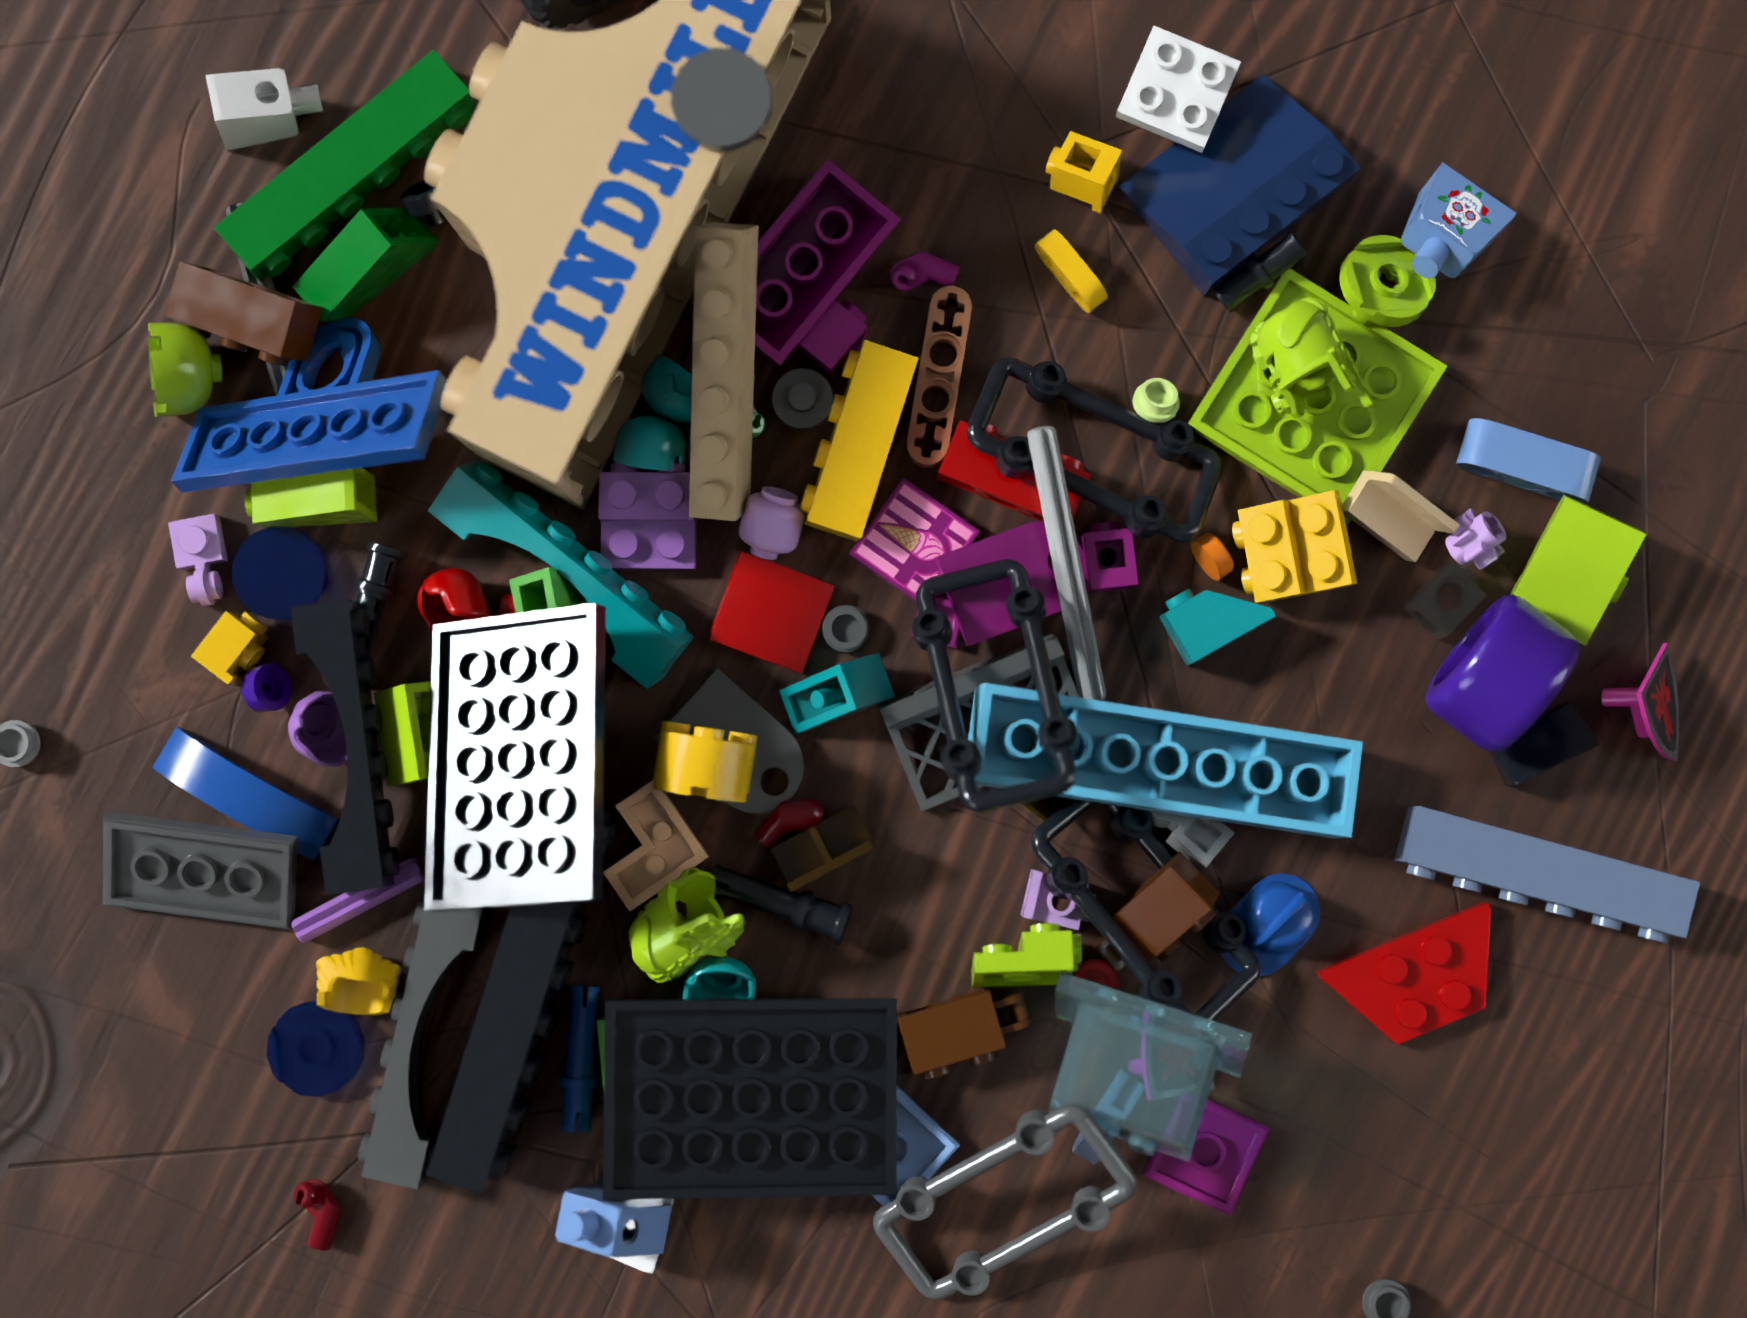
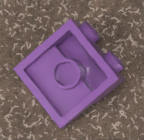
(647, 519)

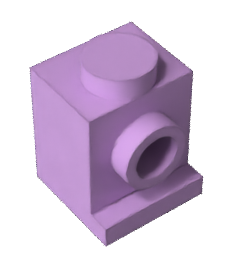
(1038, 904)

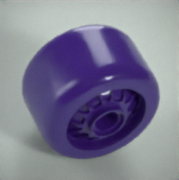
(1502, 673)

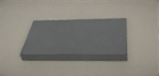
(199, 870)

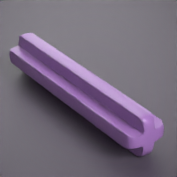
(355, 903)

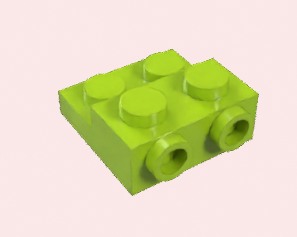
(1038, 962)

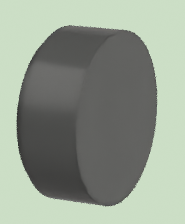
(845, 629)

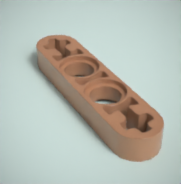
(935, 376)

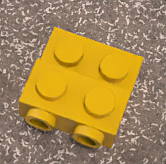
(1294, 547)

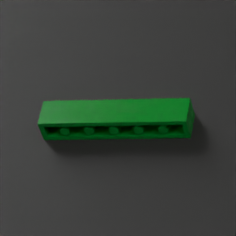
(346, 167)

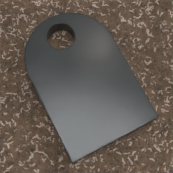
(727, 707)

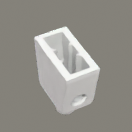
(258, 106)

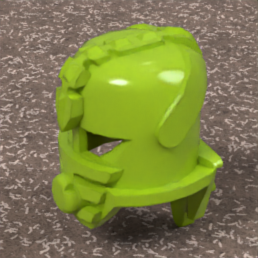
(1304, 356)
(670, 944)

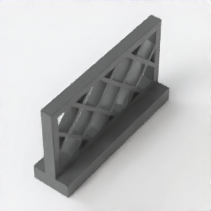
(923, 703)

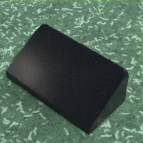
(1544, 745)

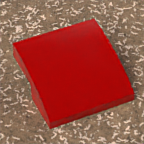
(770, 612)

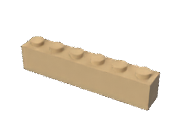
(723, 369)

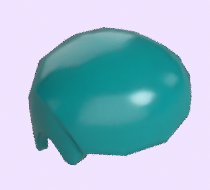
(668, 390)
(649, 443)
(720, 979)

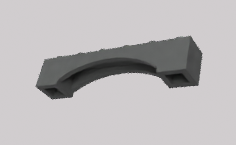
(399, 1140)

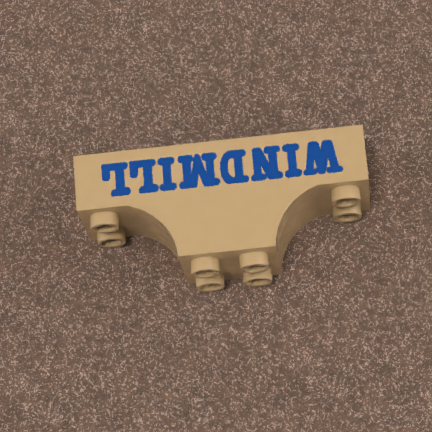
(591, 219)

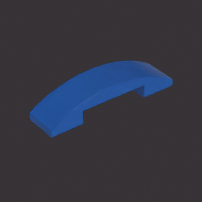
(243, 794)

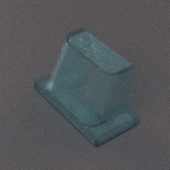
(1141, 1065)

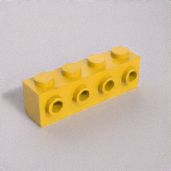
(859, 441)

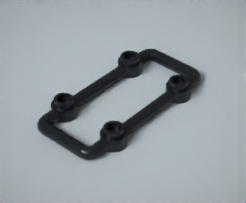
(1171, 442)
(1056, 734)
(1069, 878)

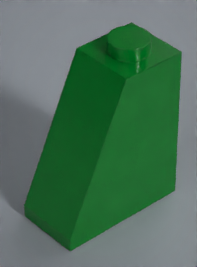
(364, 260)

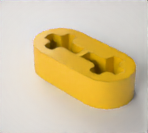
(1071, 271)

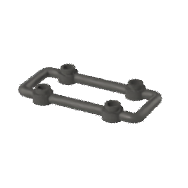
(1035, 1136)

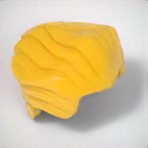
(357, 982)

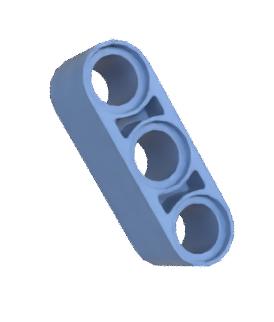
(1527, 460)

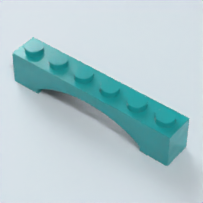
(641, 633)

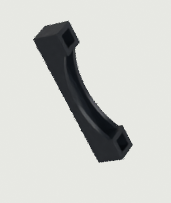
(360, 849)

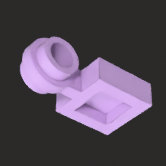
(197, 545)

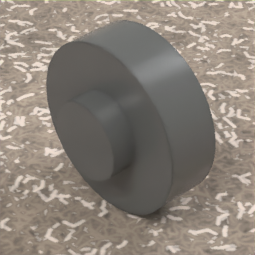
(802, 399)

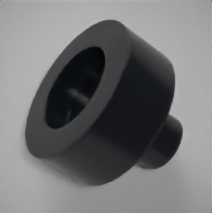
(419, 203)

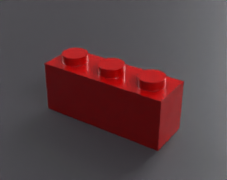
(978, 475)

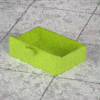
(1579, 566)

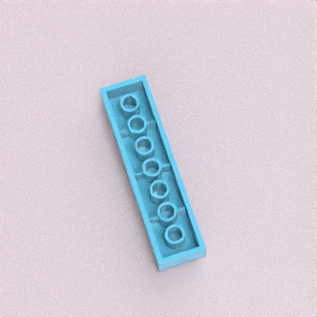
(1175, 762)

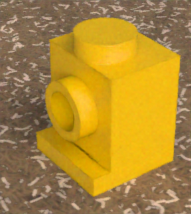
(1084, 169)
(232, 646)

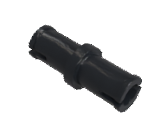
(1260, 272)

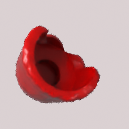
(455, 591)

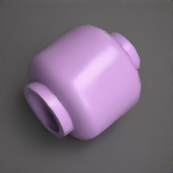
(771, 522)

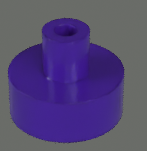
(266, 688)

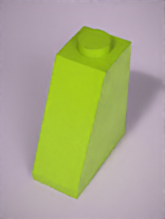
(313, 500)

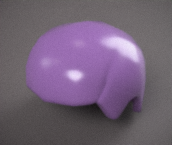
(318, 730)

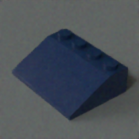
(1248, 187)

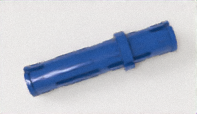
(580, 1059)

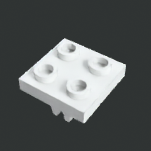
(1177, 89)

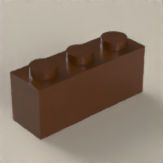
(243, 314)

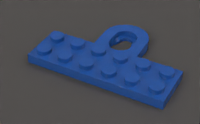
(315, 429)

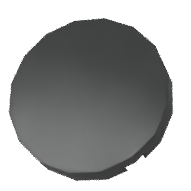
(721, 99)

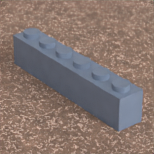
(1547, 872)

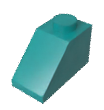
(1209, 621)
(836, 693)

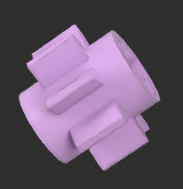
(1476, 539)

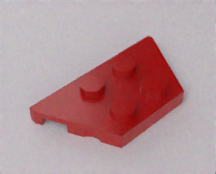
(1419, 976)

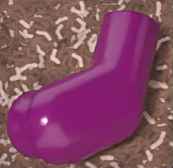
(921, 268)

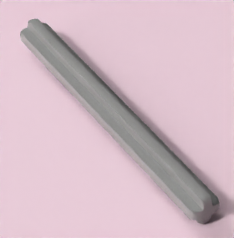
(1066, 562)

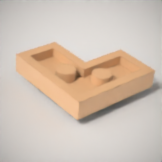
(665, 850)

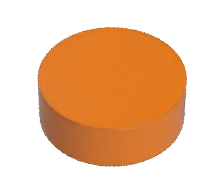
(1212, 556)

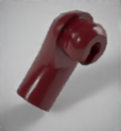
(789, 816)
(324, 1209)

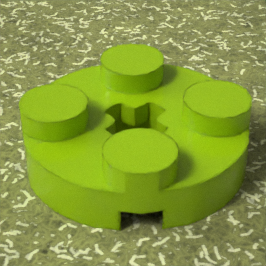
(1369, 297)

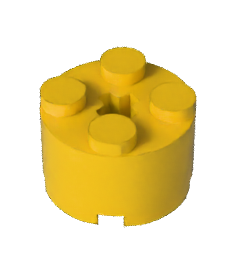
(704, 762)

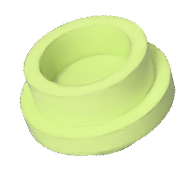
(1156, 400)

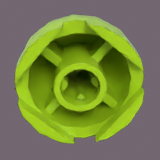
(180, 368)

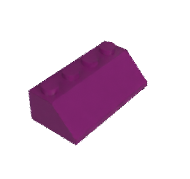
(814, 256)

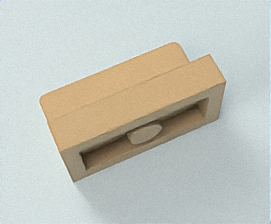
(1395, 513)

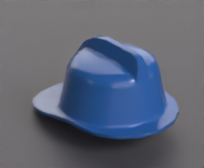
(1278, 920)

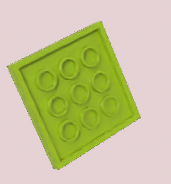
(1337, 433)

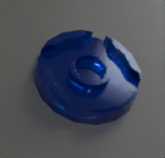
(279, 571)
(315, 1049)

